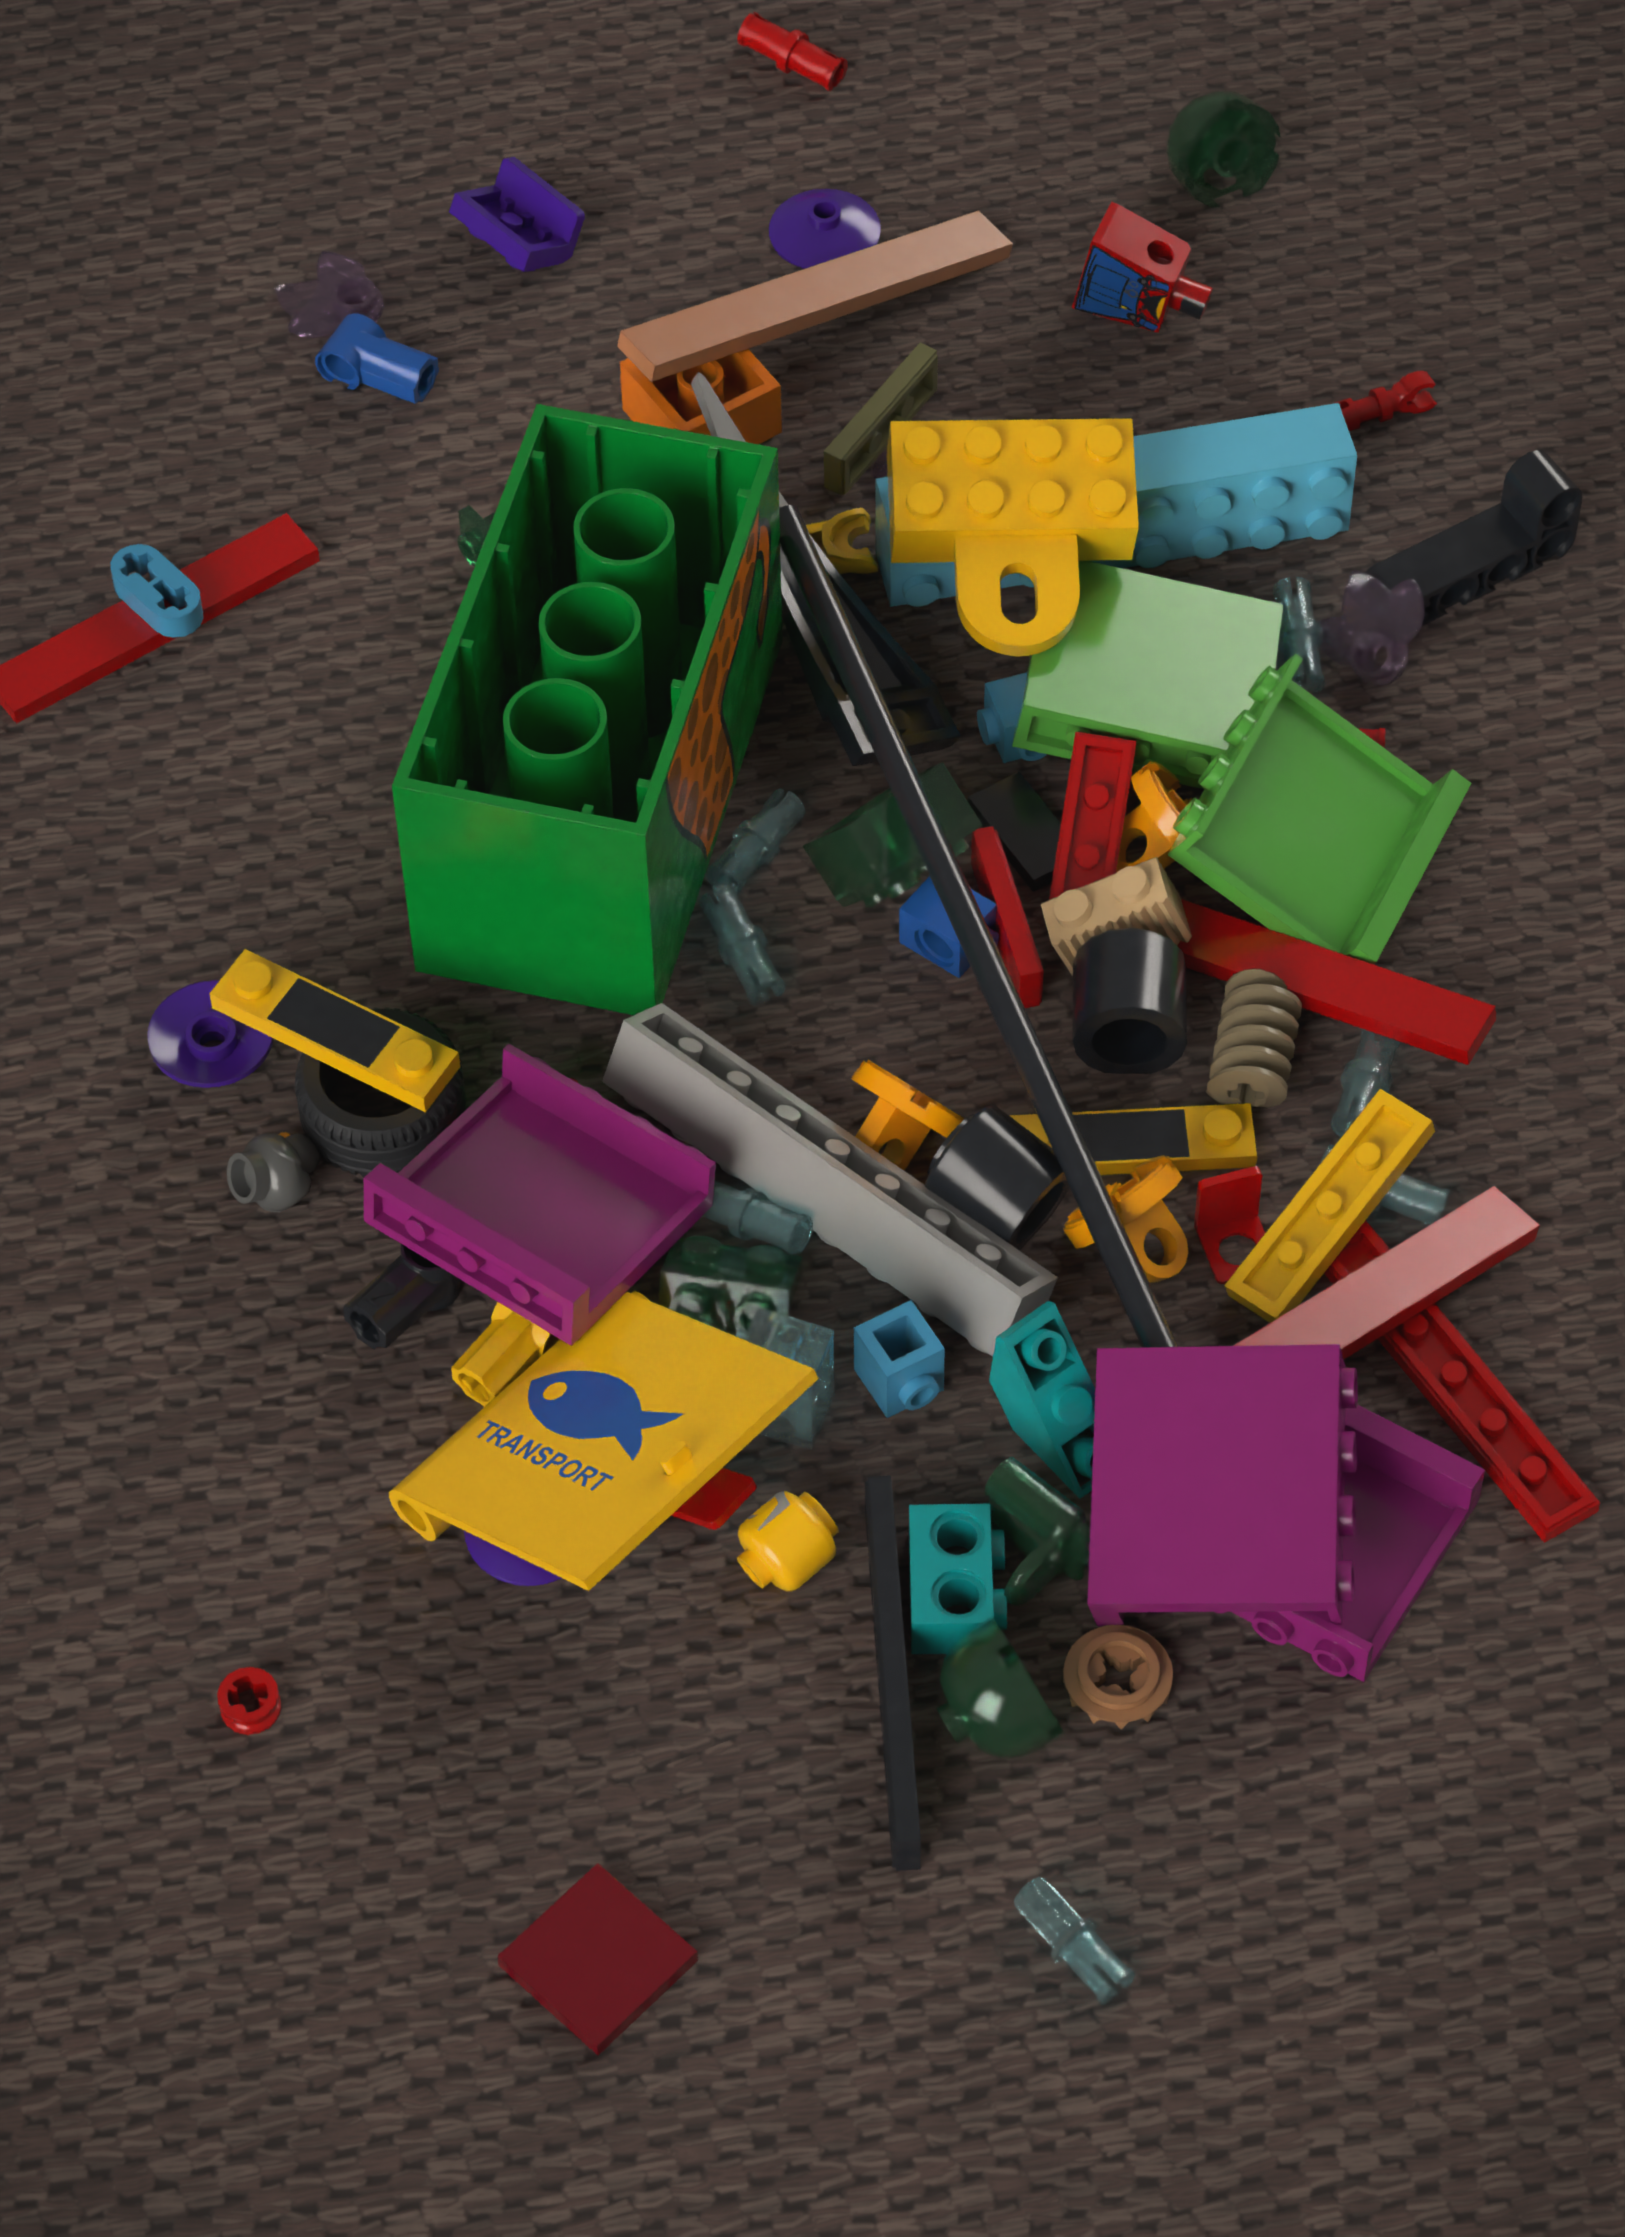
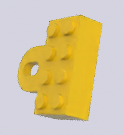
(1010, 503)

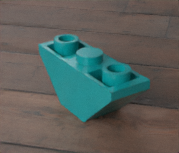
(1047, 1393)

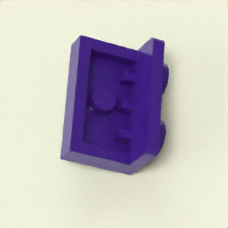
(521, 217)

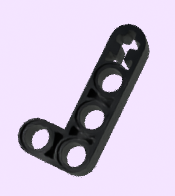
(1506, 541)

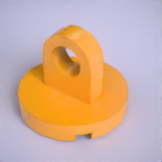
(1155, 815)
(899, 1115)
(1143, 1212)

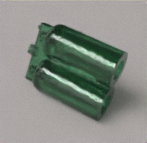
(1039, 1525)

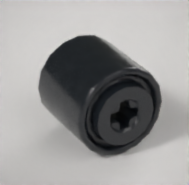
(1129, 1002)
(998, 1175)

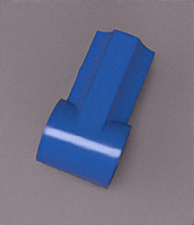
(364, 355)

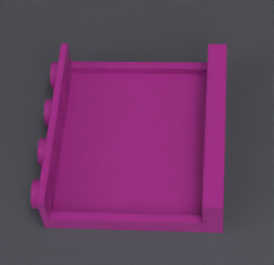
(544, 1197)
(1221, 1480)
(1407, 1516)

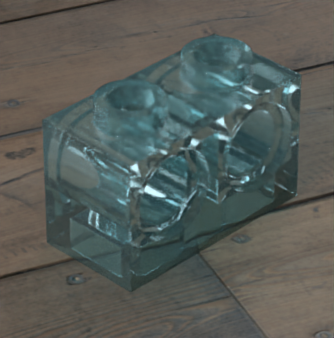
(807, 1345)

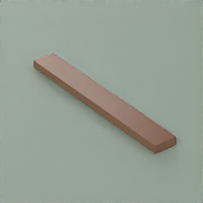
(813, 295)

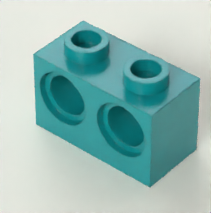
(951, 1579)

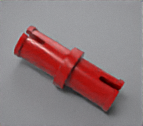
(792, 51)

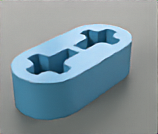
(148, 597)

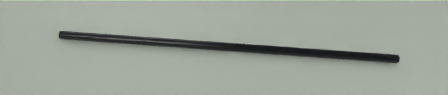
(974, 937)

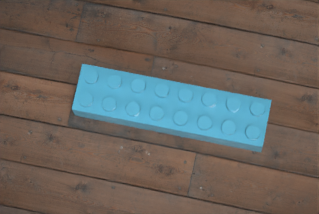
(1198, 495)

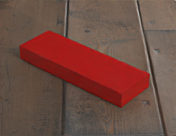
(1092, 811)
(1015, 937)

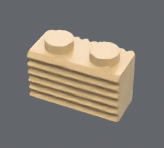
(1130, 898)

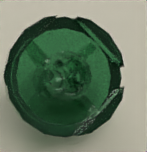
(1224, 134)
(994, 1696)

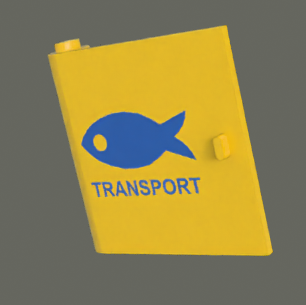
(601, 1440)

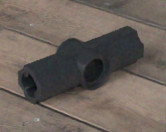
(399, 1298)

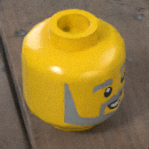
(787, 1541)

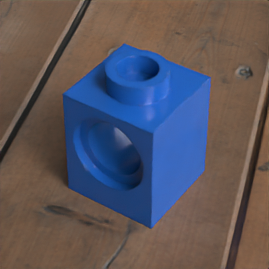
(929, 932)

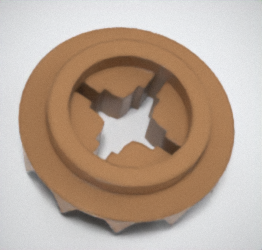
(1124, 1649)

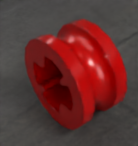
(262, 1685)

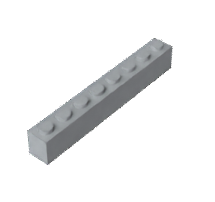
(821, 1170)

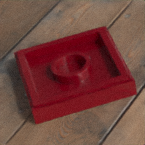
(597, 1958)

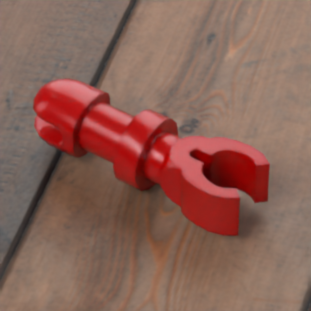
(1383, 402)

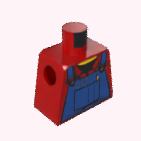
(1137, 273)

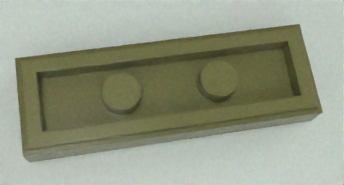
(868, 430)

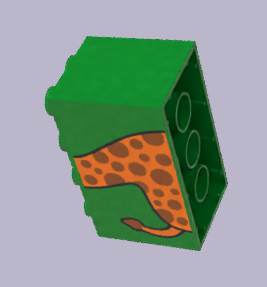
(591, 711)

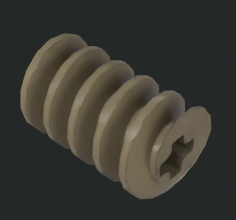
(1254, 1040)

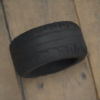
(364, 1142)

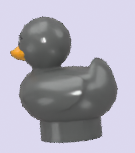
(273, 1170)

